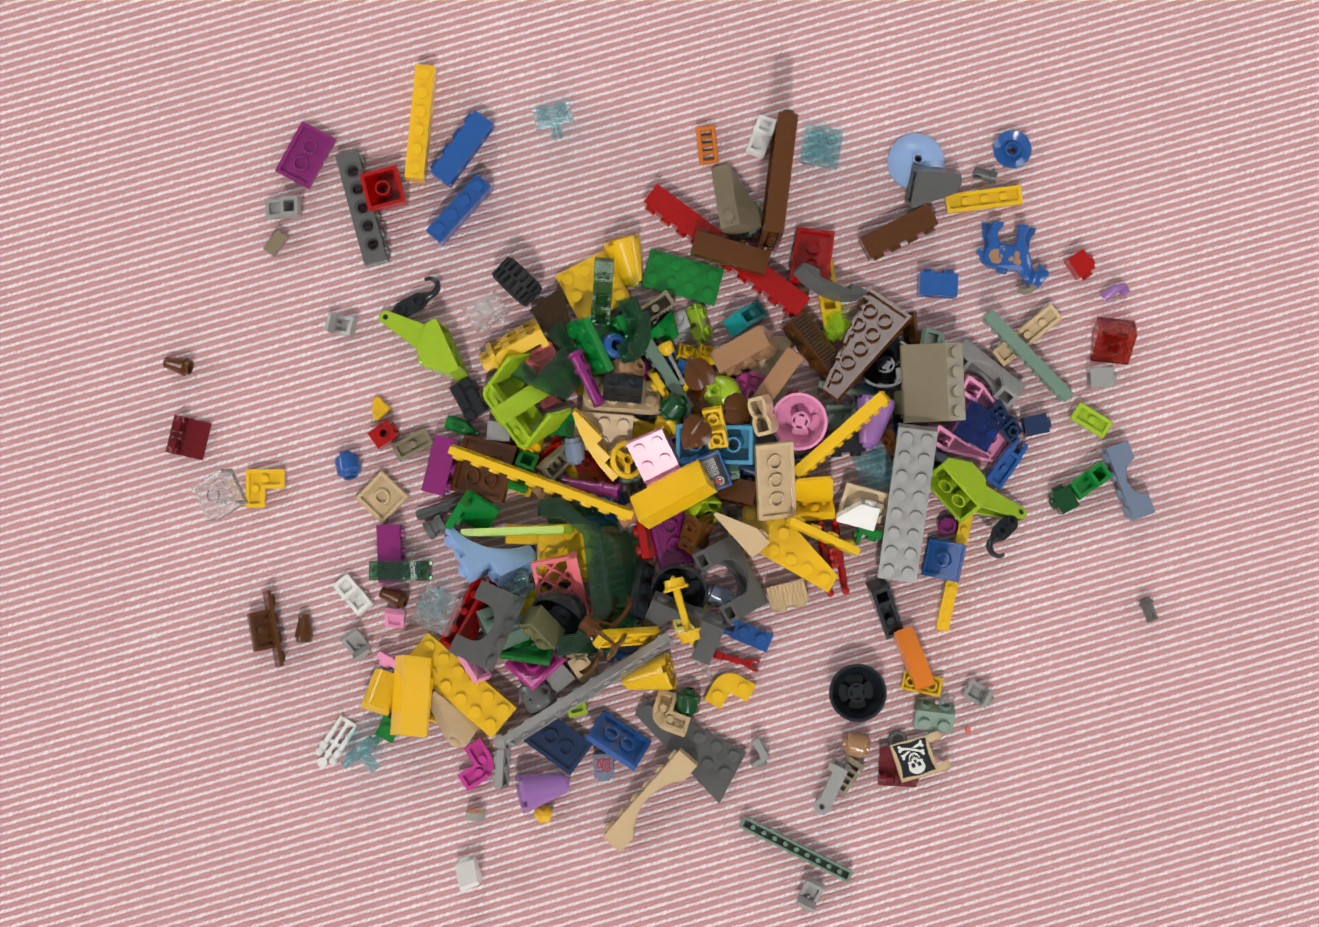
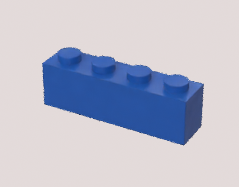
(462, 148)
(459, 210)

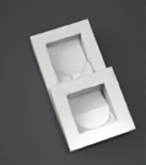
(761, 136)
(353, 594)

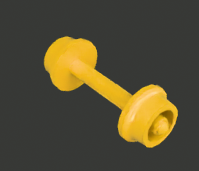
(689, 635)

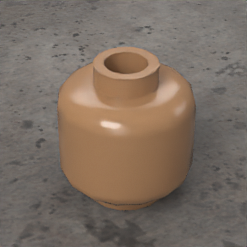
(856, 744)

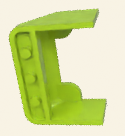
(530, 425)

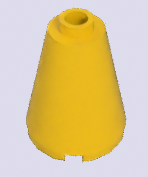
(627, 258)
(652, 675)

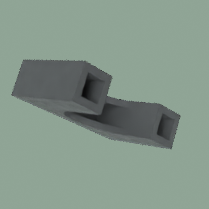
(749, 592)
(664, 608)
(487, 650)

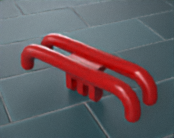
(834, 558)

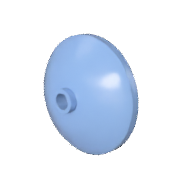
(904, 151)

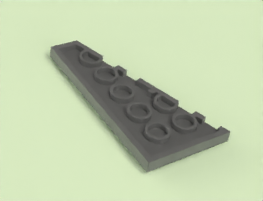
(715, 756)

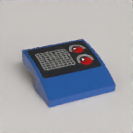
(714, 467)

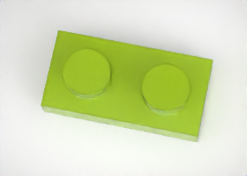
(1091, 420)

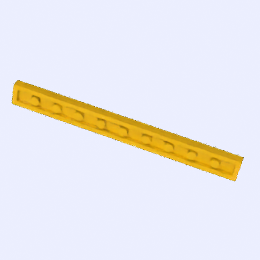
(550, 486)

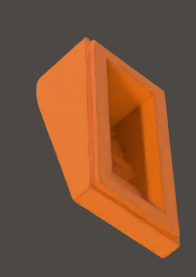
(700, 145)

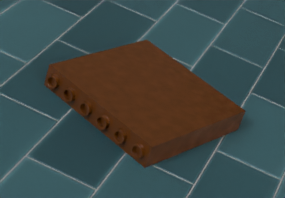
(778, 180)

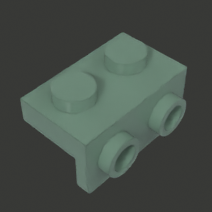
(934, 717)

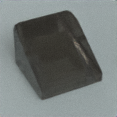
(733, 512)

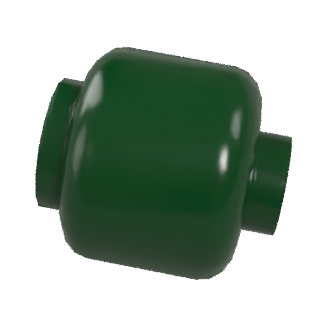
(673, 406)
(688, 701)

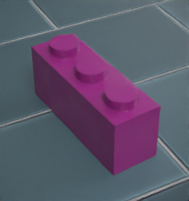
(439, 467)
(390, 544)

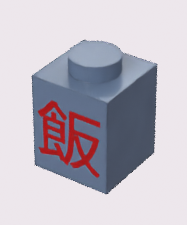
(603, 766)

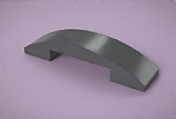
(811, 279)

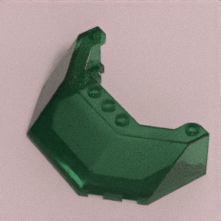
(610, 569)

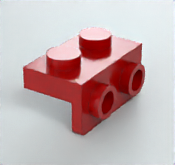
(645, 546)

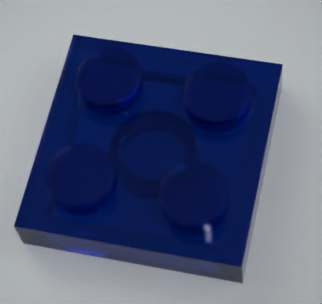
(980, 426)

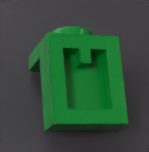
(870, 535)
(384, 729)

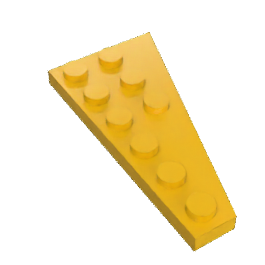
(791, 550)

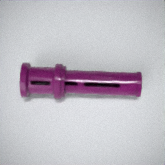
(582, 370)
(601, 488)

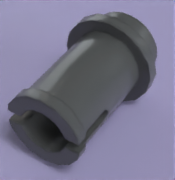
(984, 174)
(1148, 609)

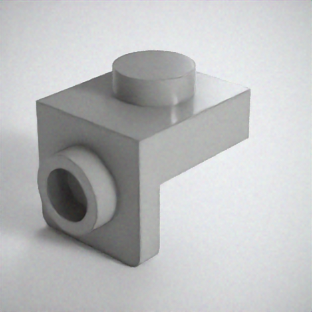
(340, 324)
(683, 327)
(356, 644)
(978, 694)
(761, 748)
(810, 894)

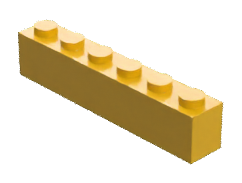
(420, 123)

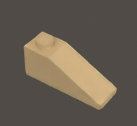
(746, 535)
(452, 722)

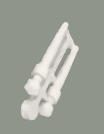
(322, 762)

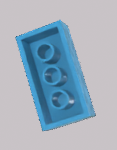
(740, 448)

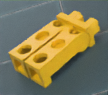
(513, 343)

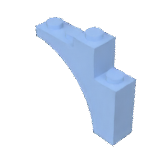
(479, 560)

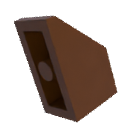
(741, 492)

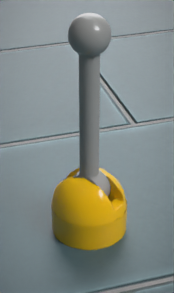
(667, 349)

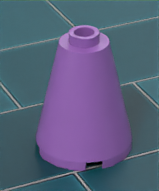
(872, 431)
(540, 789)

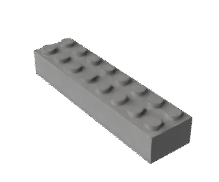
(907, 502)

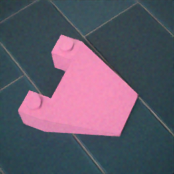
(951, 443)

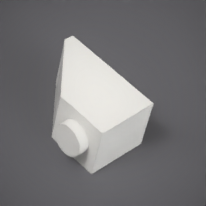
(860, 514)
(468, 872)

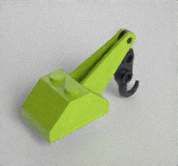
(432, 340)
(965, 492)

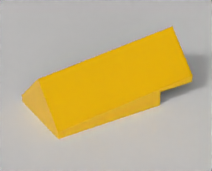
(672, 494)
(411, 696)

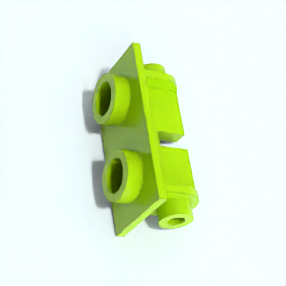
(698, 315)

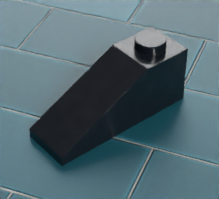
(884, 606)

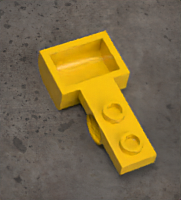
(380, 694)

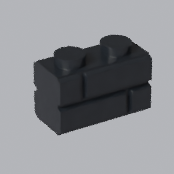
(623, 388)
(469, 399)

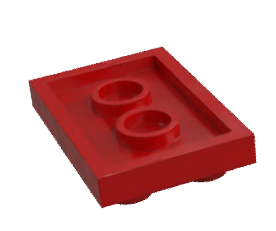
(813, 248)

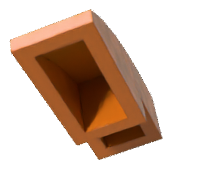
(913, 658)

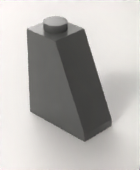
(931, 184)

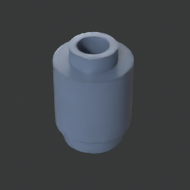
(574, 449)
(719, 595)

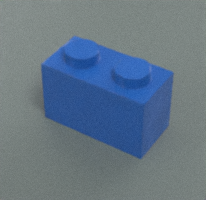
(937, 284)

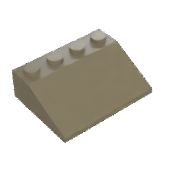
(932, 382)

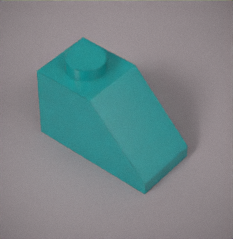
(745, 318)

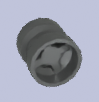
(434, 527)

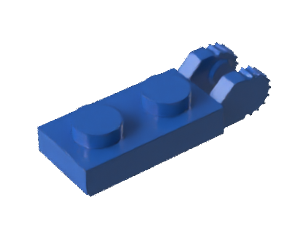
(1006, 463)
(750, 635)

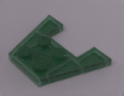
(558, 375)

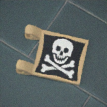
(915, 758)

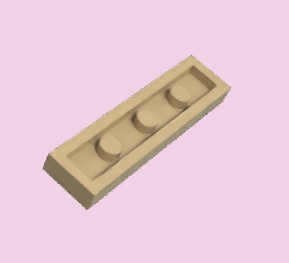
(1029, 332)

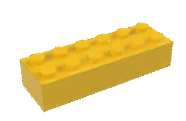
(479, 701)

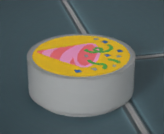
(475, 815)

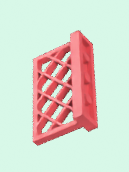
(574, 576)

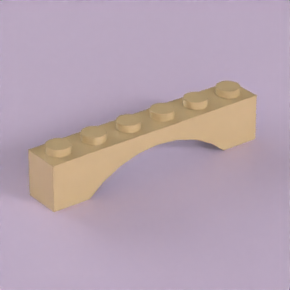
(675, 770)

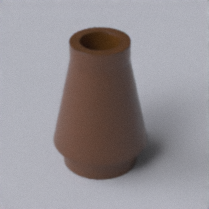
(180, 365)
(396, 597)
(304, 629)

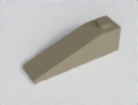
(734, 205)

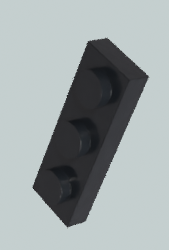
(641, 589)

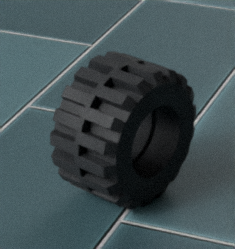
(517, 281)

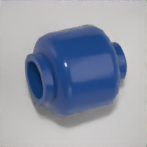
(609, 342)
(348, 465)

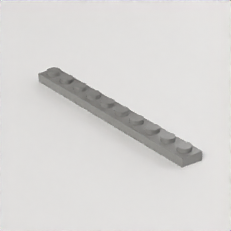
(592, 687)

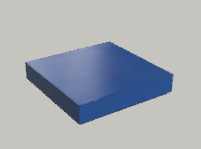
(944, 559)

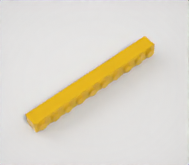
(844, 432)
(950, 587)

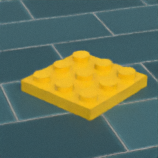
(578, 286)
(558, 545)

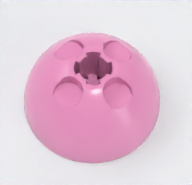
(793, 426)

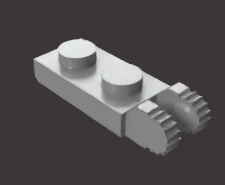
(502, 762)

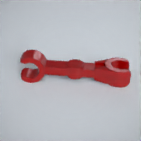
(554, 444)
(735, 659)

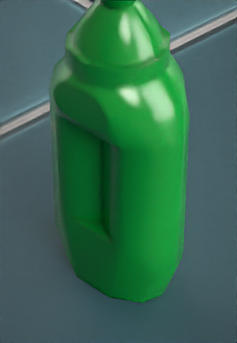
(460, 426)

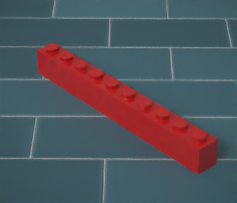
(687, 222)

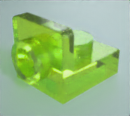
(836, 327)

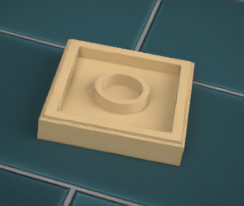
(382, 497)

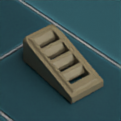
(547, 463)
(856, 773)

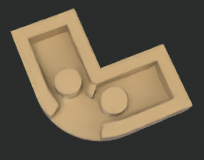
(666, 717)

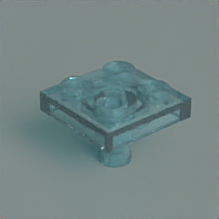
(553, 118)
(821, 146)
(874, 469)
(363, 754)

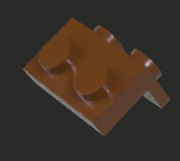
(696, 533)

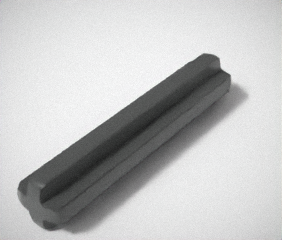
(438, 508)

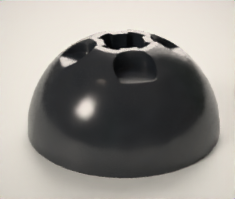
(886, 370)
(697, 591)
(564, 607)
(865, 700)

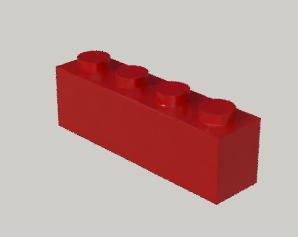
(467, 621)

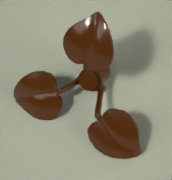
(694, 430)
(593, 628)

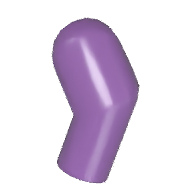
(1114, 289)

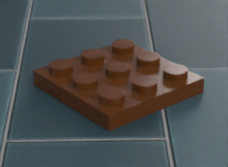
(480, 480)

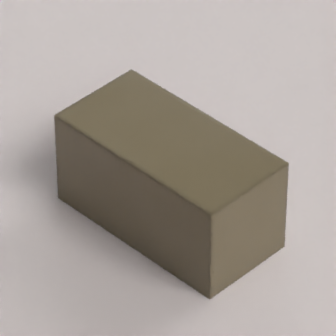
(276, 243)
(628, 490)

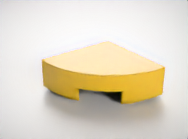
(379, 408)

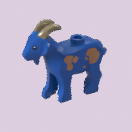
(1010, 257)

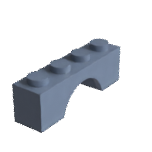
(1135, 504)

